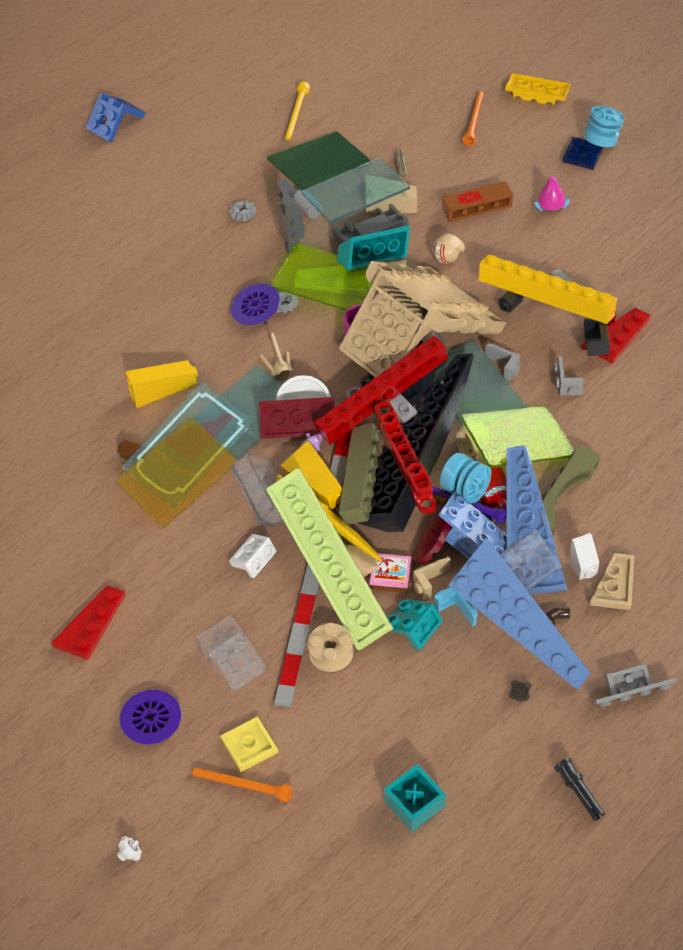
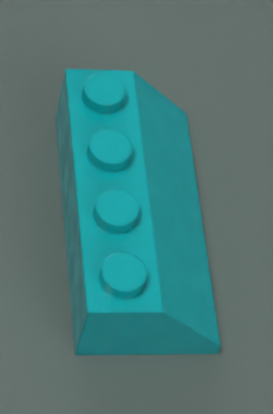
(376, 247)

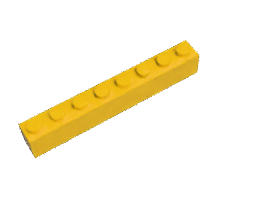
(547, 289)

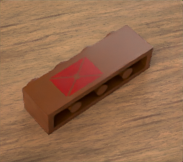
(477, 201)

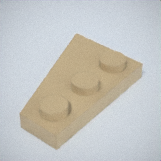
(616, 584)

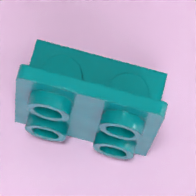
(415, 620)

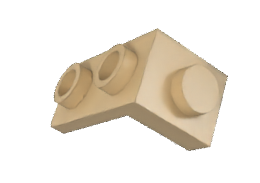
(424, 573)

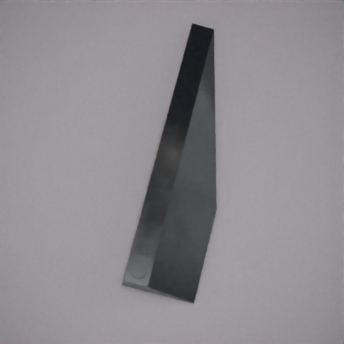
(427, 435)

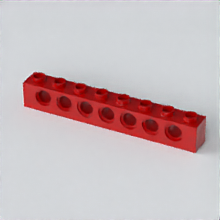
(382, 388)

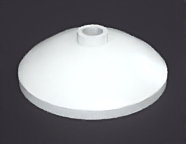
(302, 388)

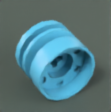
(604, 126)
(465, 477)

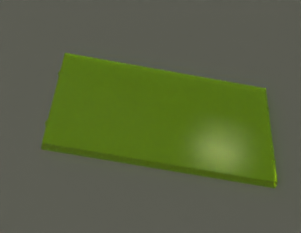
(322, 278)
(517, 427)

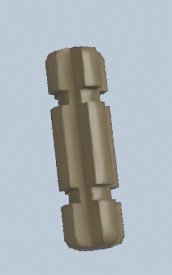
(400, 161)

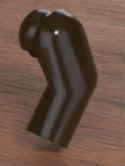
(558, 613)

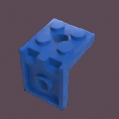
(114, 111)

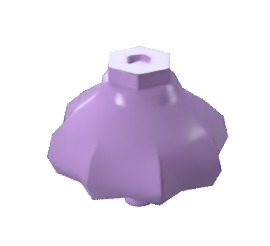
(314, 440)

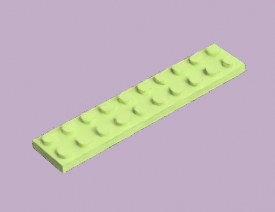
(329, 559)

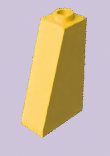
(159, 381)
(316, 473)

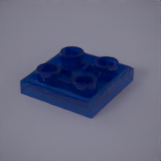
(582, 153)

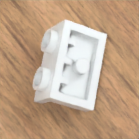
(253, 554)

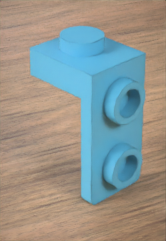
(449, 597)

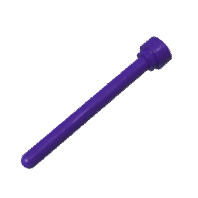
(498, 515)

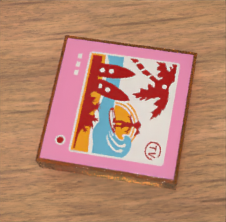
(393, 573)

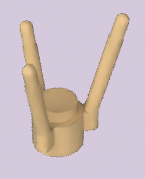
(281, 369)

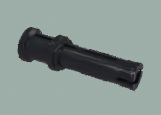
(574, 780)

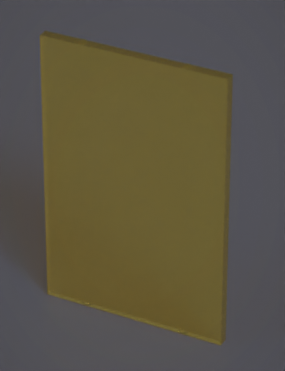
(176, 472)

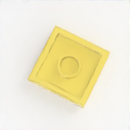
(249, 744)

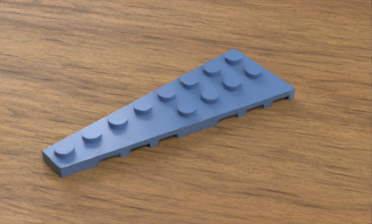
(527, 512)
(500, 596)

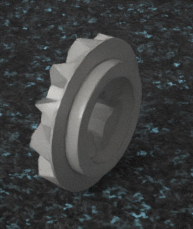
(246, 214)
(291, 304)

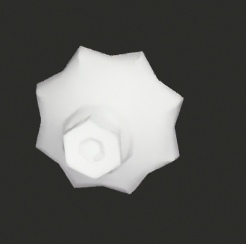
(129, 849)

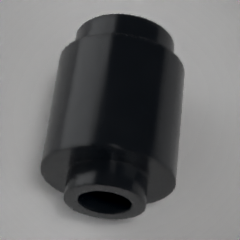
(510, 301)

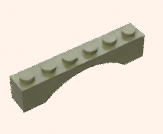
(579, 468)

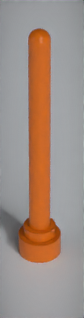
(469, 137)
(282, 792)

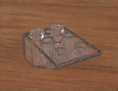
(230, 653)

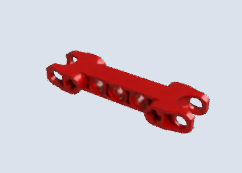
(405, 457)

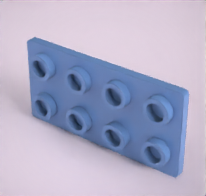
(470, 527)

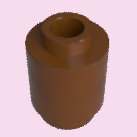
(128, 448)

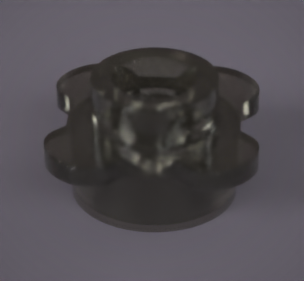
(517, 695)

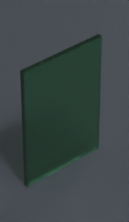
(318, 160)

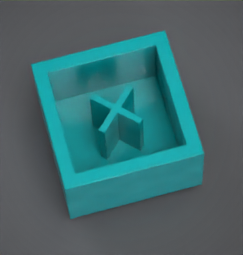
(414, 797)

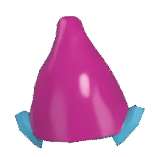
(551, 196)

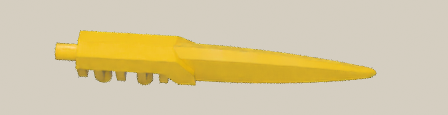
(346, 531)

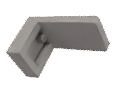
(505, 357)
(567, 386)
(403, 408)

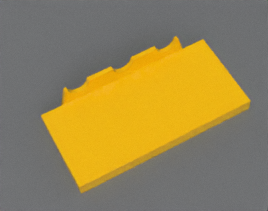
(537, 88)

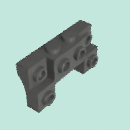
(289, 216)
(381, 222)

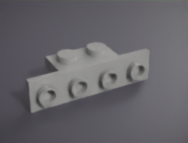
(628, 682)

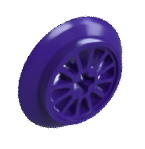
(244, 308)
(150, 698)

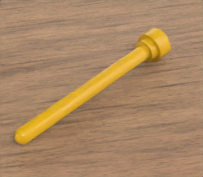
(302, 90)

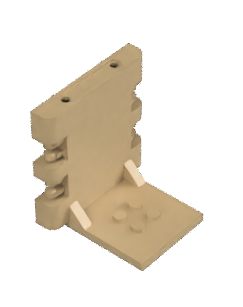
(404, 309)

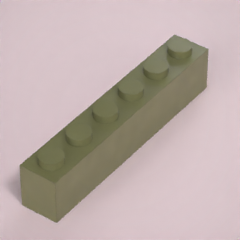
(360, 474)

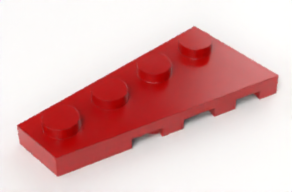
(623, 332)
(90, 624)

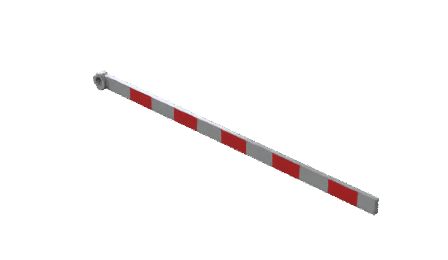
(309, 593)

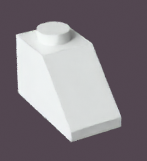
(584, 557)

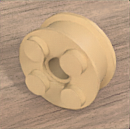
(330, 658)

